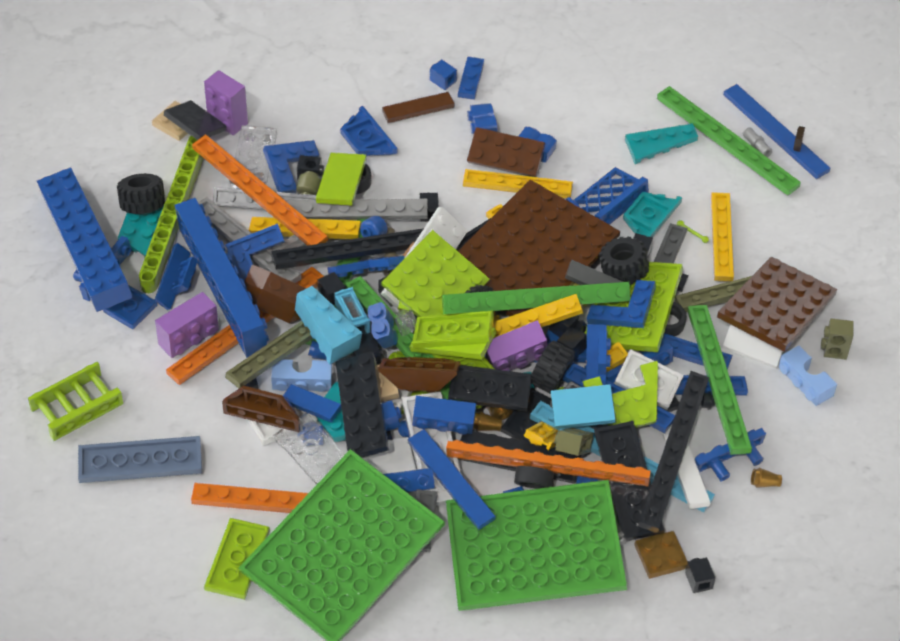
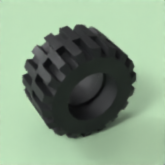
(141, 193)
(624, 259)
(552, 366)

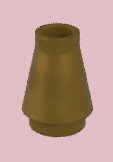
(485, 422)
(764, 478)

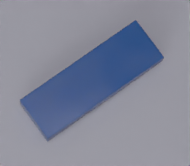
(312, 403)

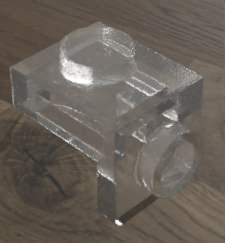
(405, 321)

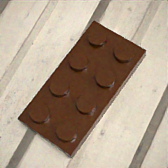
(506, 152)

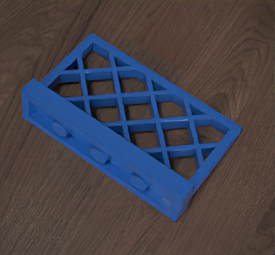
(618, 204)

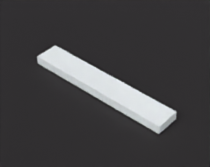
(690, 479)

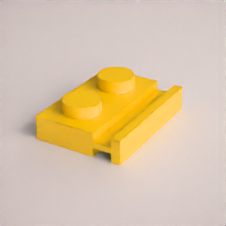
(541, 434)

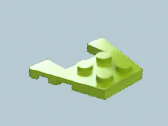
(637, 403)

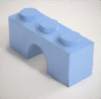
(316, 379)
(815, 387)

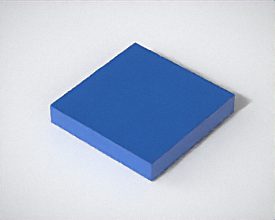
(132, 310)

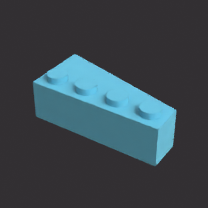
(329, 327)

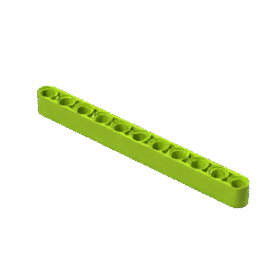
(168, 224)

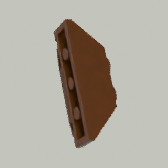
(273, 293)
(419, 372)
(262, 408)

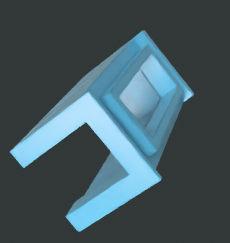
(350, 307)

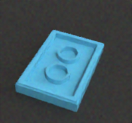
(582, 406)

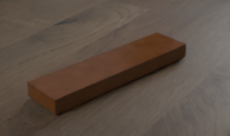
(418, 107)

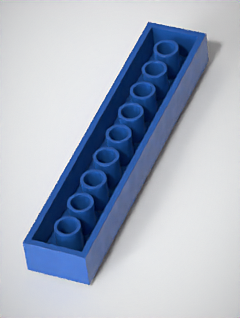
(84, 240)
(222, 276)

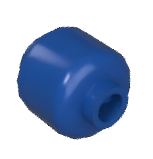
(373, 226)

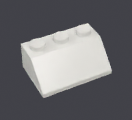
(751, 347)

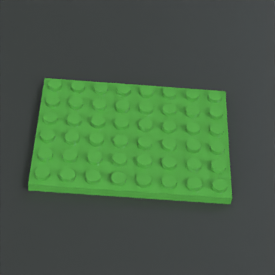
(341, 547)
(537, 547)

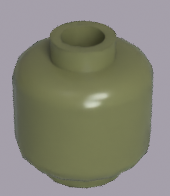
(308, 183)

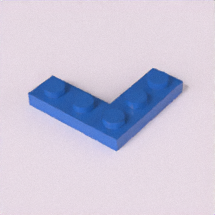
(278, 158)
(243, 248)
(372, 264)
(630, 316)

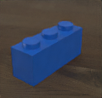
(443, 415)

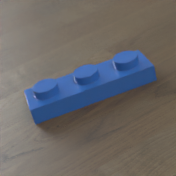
(470, 78)

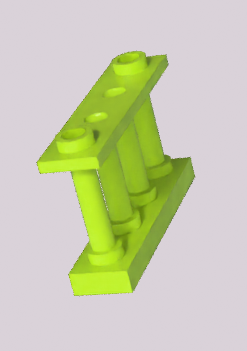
(76, 417)

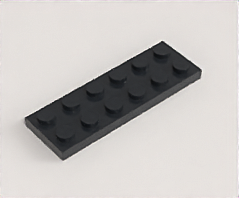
(362, 405)
(621, 446)

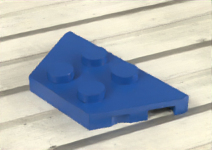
(366, 135)

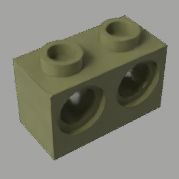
(837, 338)
(574, 441)

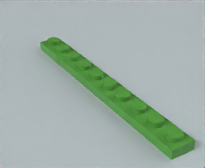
(729, 140)
(368, 297)
(533, 297)
(719, 380)

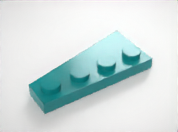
(652, 142)

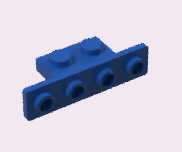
(176, 276)
(597, 348)
(413, 480)

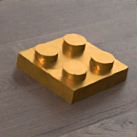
(661, 554)

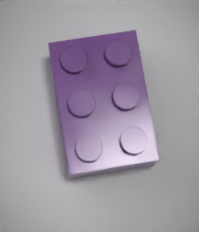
(226, 101)
(187, 325)
(517, 347)

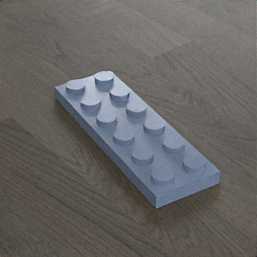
(139, 459)

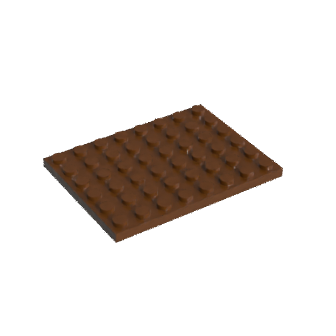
(535, 241)

